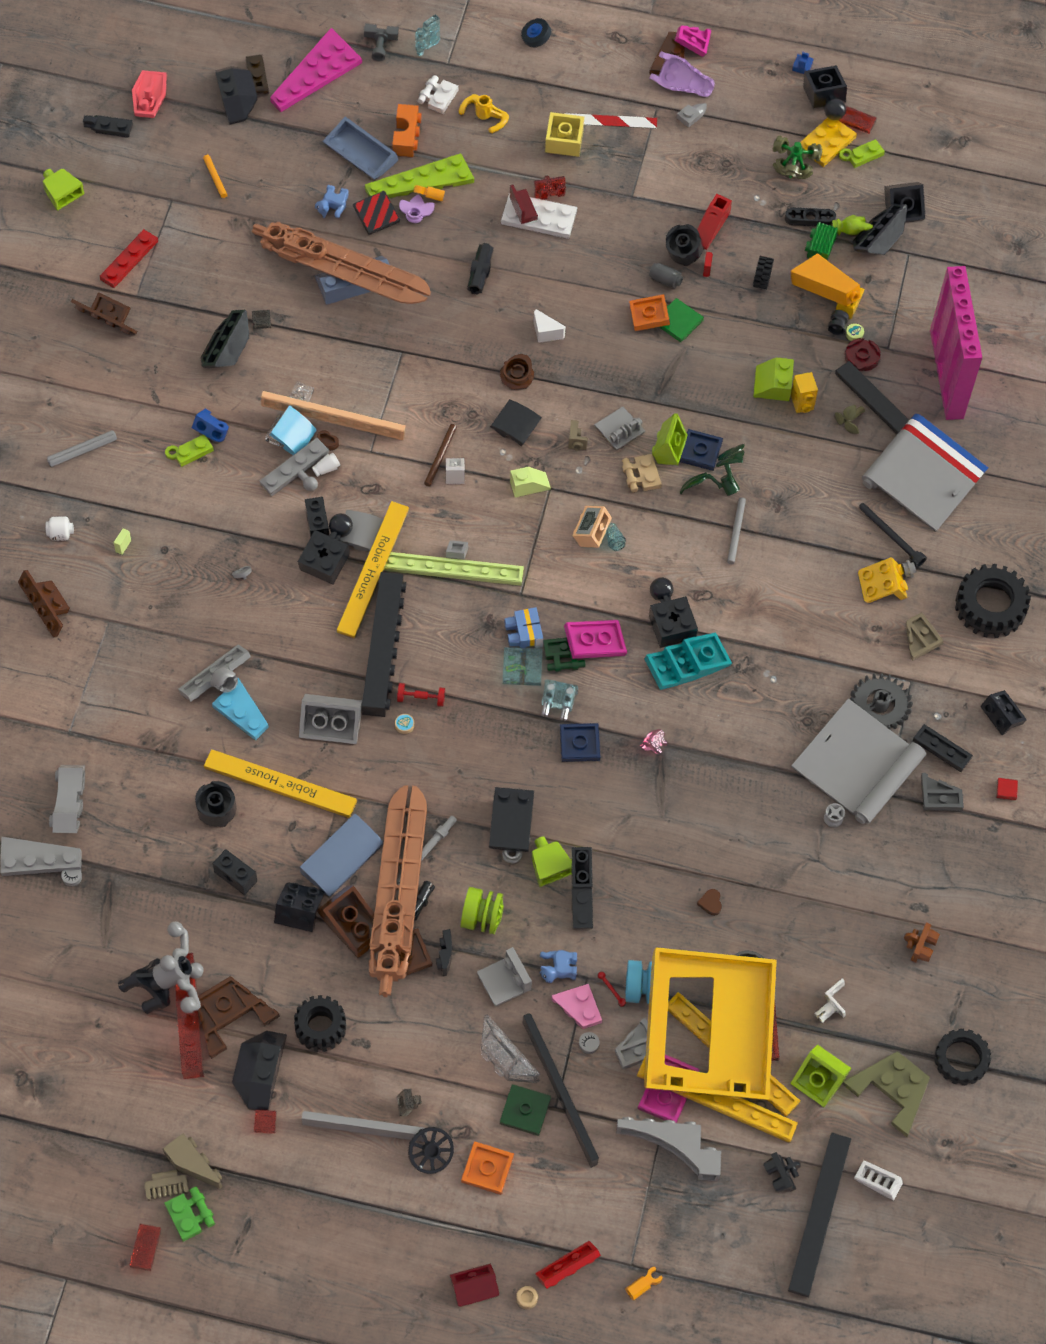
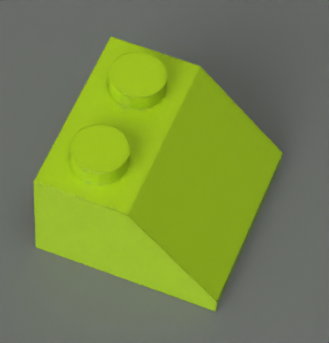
(774, 379)
(670, 441)
(820, 1075)

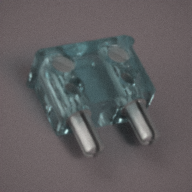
(559, 695)

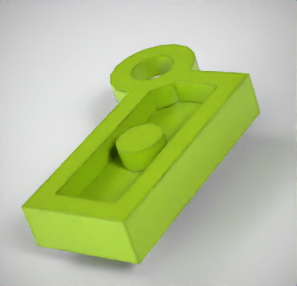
(863, 153)
(190, 451)

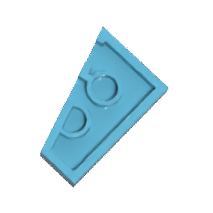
(241, 711)

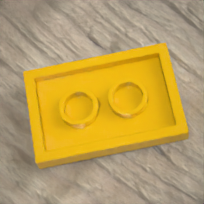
(832, 137)

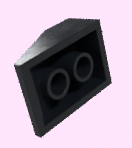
(511, 819)

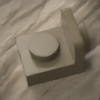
(575, 440)

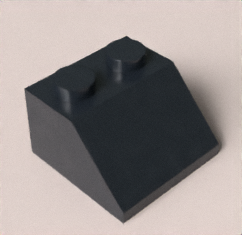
(909, 194)

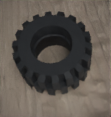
(315, 1008)

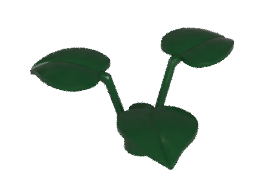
(728, 482)

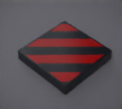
(376, 212)

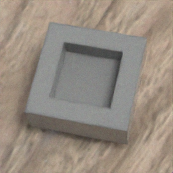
(457, 549)

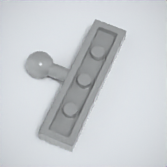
(296, 467)

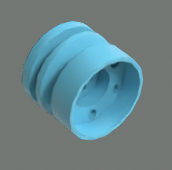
(637, 981)

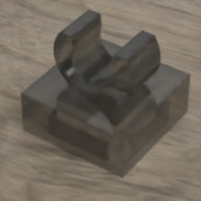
(407, 1102)

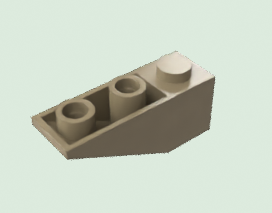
(187, 1160)

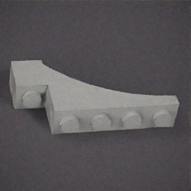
(679, 1139)

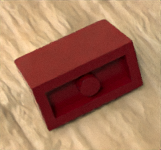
(522, 205)
(474, 1285)

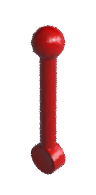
(621, 1001)

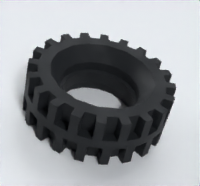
(985, 620)

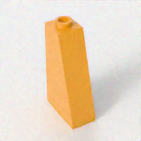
(825, 280)

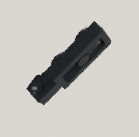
(108, 125)

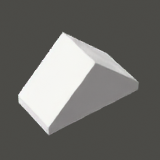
(547, 328)
(455, 471)

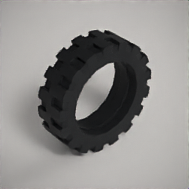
(969, 1038)

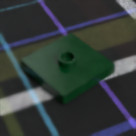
(525, 1110)

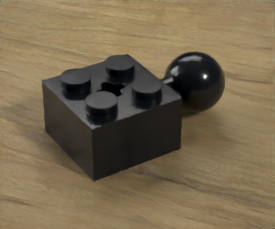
(827, 89)
(325, 554)
(671, 618)

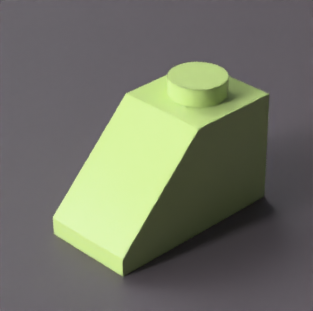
(528, 481)

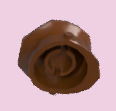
(517, 372)

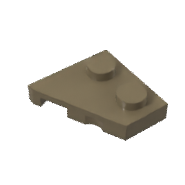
(921, 636)

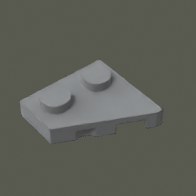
(633, 1048)

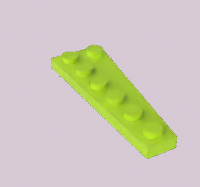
(437, 174)

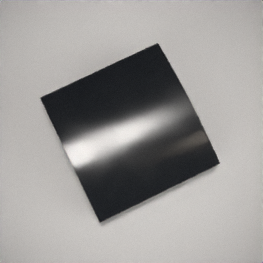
(516, 422)

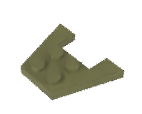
(899, 1081)

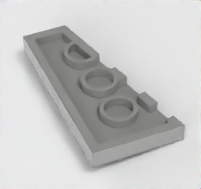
(33, 857)

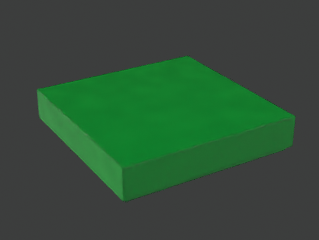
(682, 320)

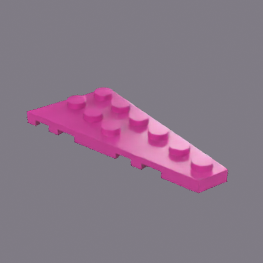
(321, 66)

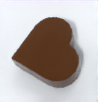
(328, 440)
(711, 902)

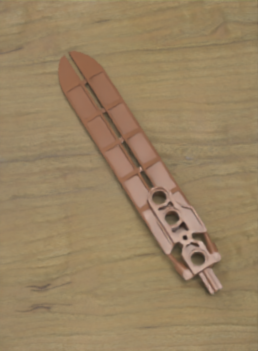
(342, 263)
(382, 940)

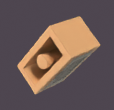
(592, 526)

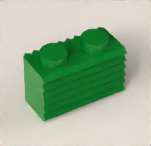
(822, 240)

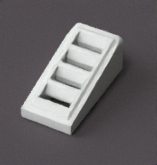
(890, 1177)

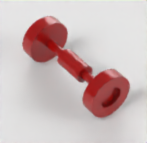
(421, 694)

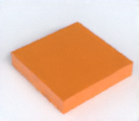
(649, 312)
(487, 1167)

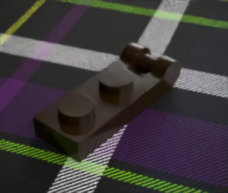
(256, 66)

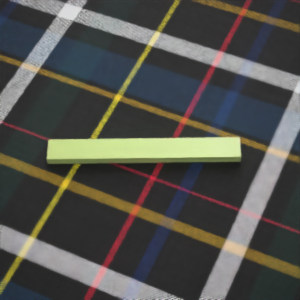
(455, 568)

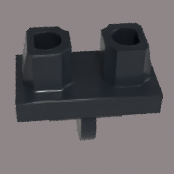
(777, 1164)

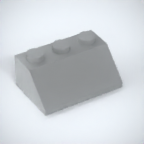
(330, 718)

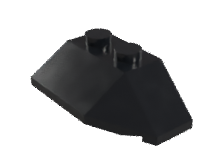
(236, 92)
(886, 230)
(227, 341)
(258, 1069)

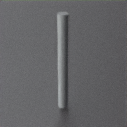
(736, 531)

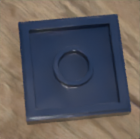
(701, 449)
(580, 742)

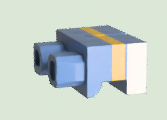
(527, 629)

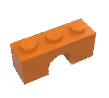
(405, 141)

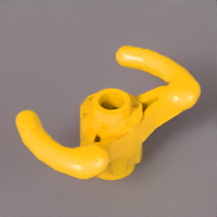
(485, 110)

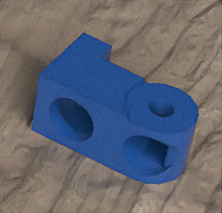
(210, 426)

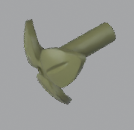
(850, 414)

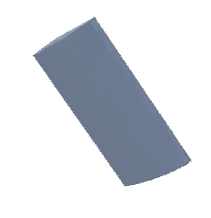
(361, 148)
(341, 855)

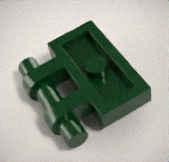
(558, 649)

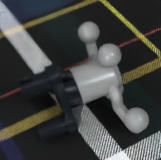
(166, 973)

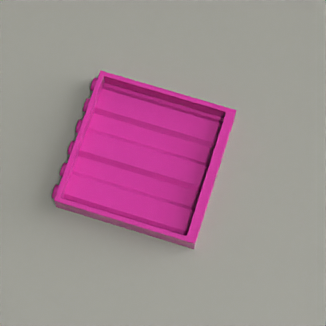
(955, 343)

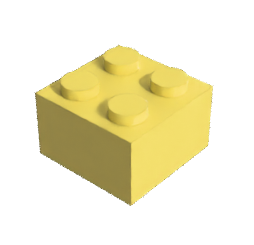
(564, 134)

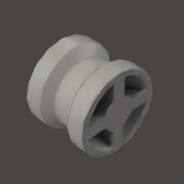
(834, 810)

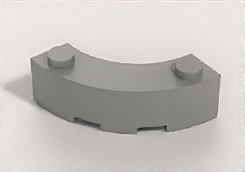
(68, 802)

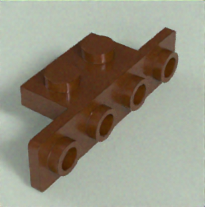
(108, 309)
(45, 600)

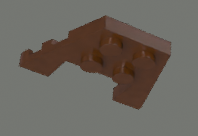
(226, 1004)

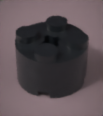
(692, 242)
(215, 804)

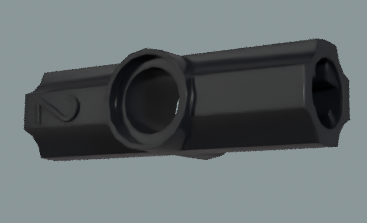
(480, 268)

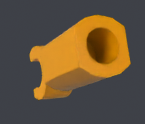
(430, 192)
(642, 1284)

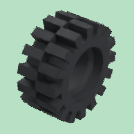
(763, 272)

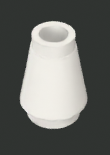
(326, 465)

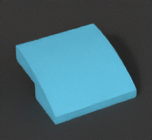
(293, 431)

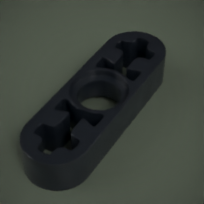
(816, 212)

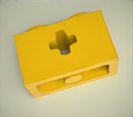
(804, 392)

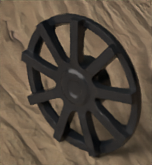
(430, 1150)

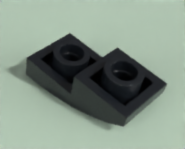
(445, 954)

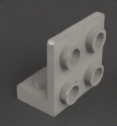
(505, 978)

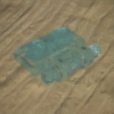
(428, 35)

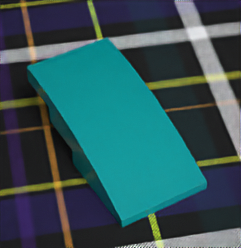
(688, 660)

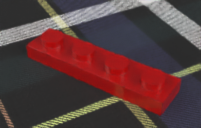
(128, 258)

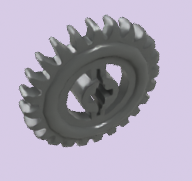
(886, 693)

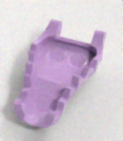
(680, 75)

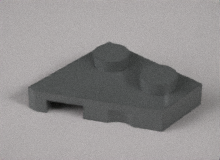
(940, 795)

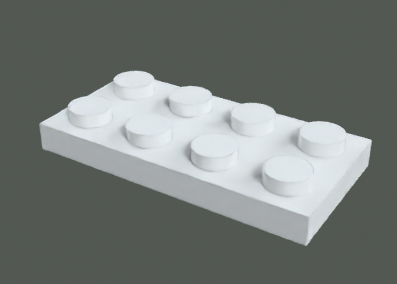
(552, 218)

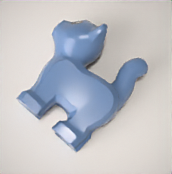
(333, 201)
(561, 967)

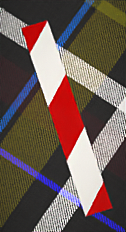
(625, 121)

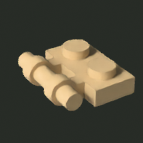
(646, 471)

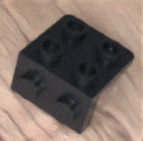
(298, 906)

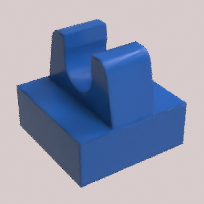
(802, 63)

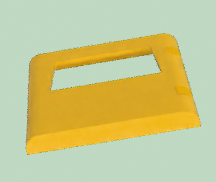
(739, 1023)

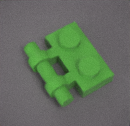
(183, 1216)

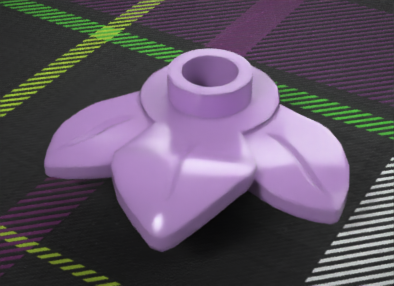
(416, 209)

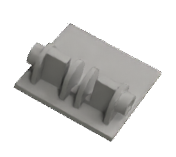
(620, 428)

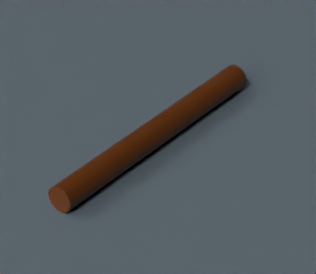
(439, 457)

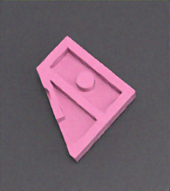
(579, 1005)

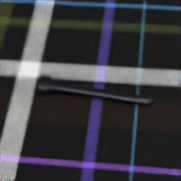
(915, 556)

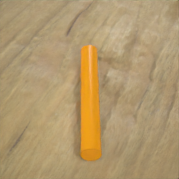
(215, 176)

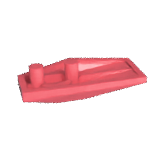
(149, 93)

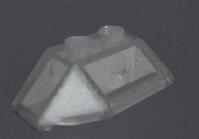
(505, 1055)

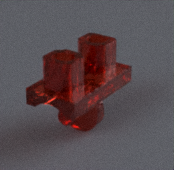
(550, 187)

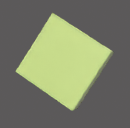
(122, 541)

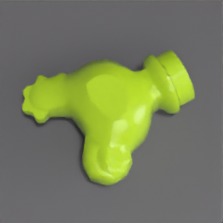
(852, 225)

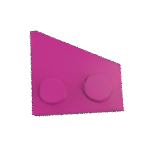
(693, 39)

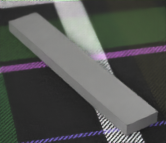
(360, 1125)

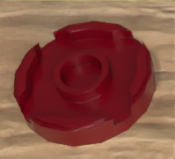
(863, 354)

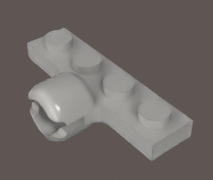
(217, 675)

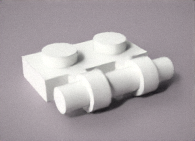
(442, 97)

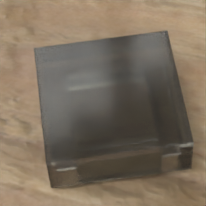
(261, 319)

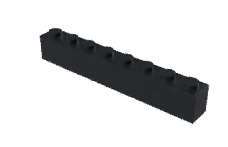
(382, 645)

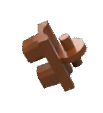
(922, 952)

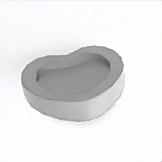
(242, 572)

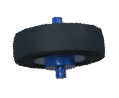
(536, 32)

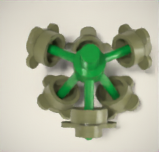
(797, 153)

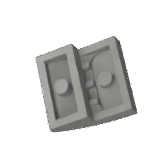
(364, 530)

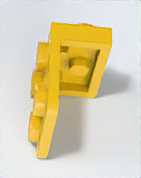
(883, 580)

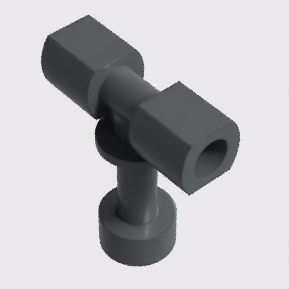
(380, 36)

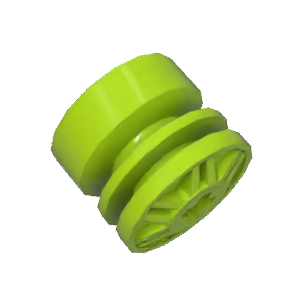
(482, 910)

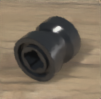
(838, 321)

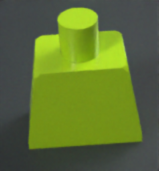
(62, 187)
(550, 861)

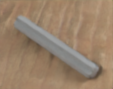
(81, 448)

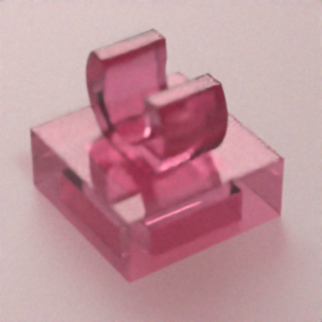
(652, 741)

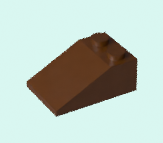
(349, 919)

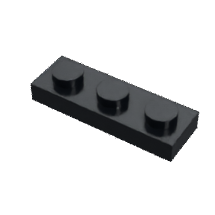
(942, 748)

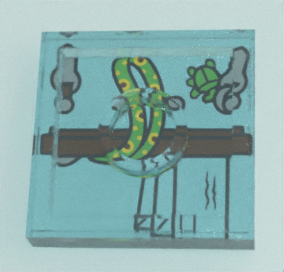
(522, 666)

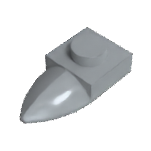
(691, 114)

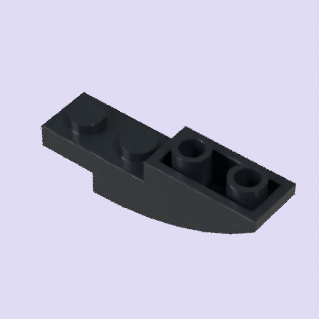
(582, 887)

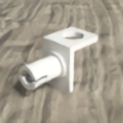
(832, 1005)

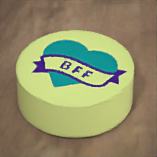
(854, 331)

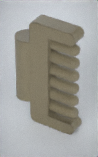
(164, 1180)

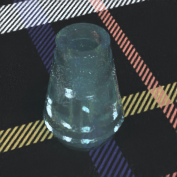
(615, 538)

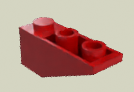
(713, 219)

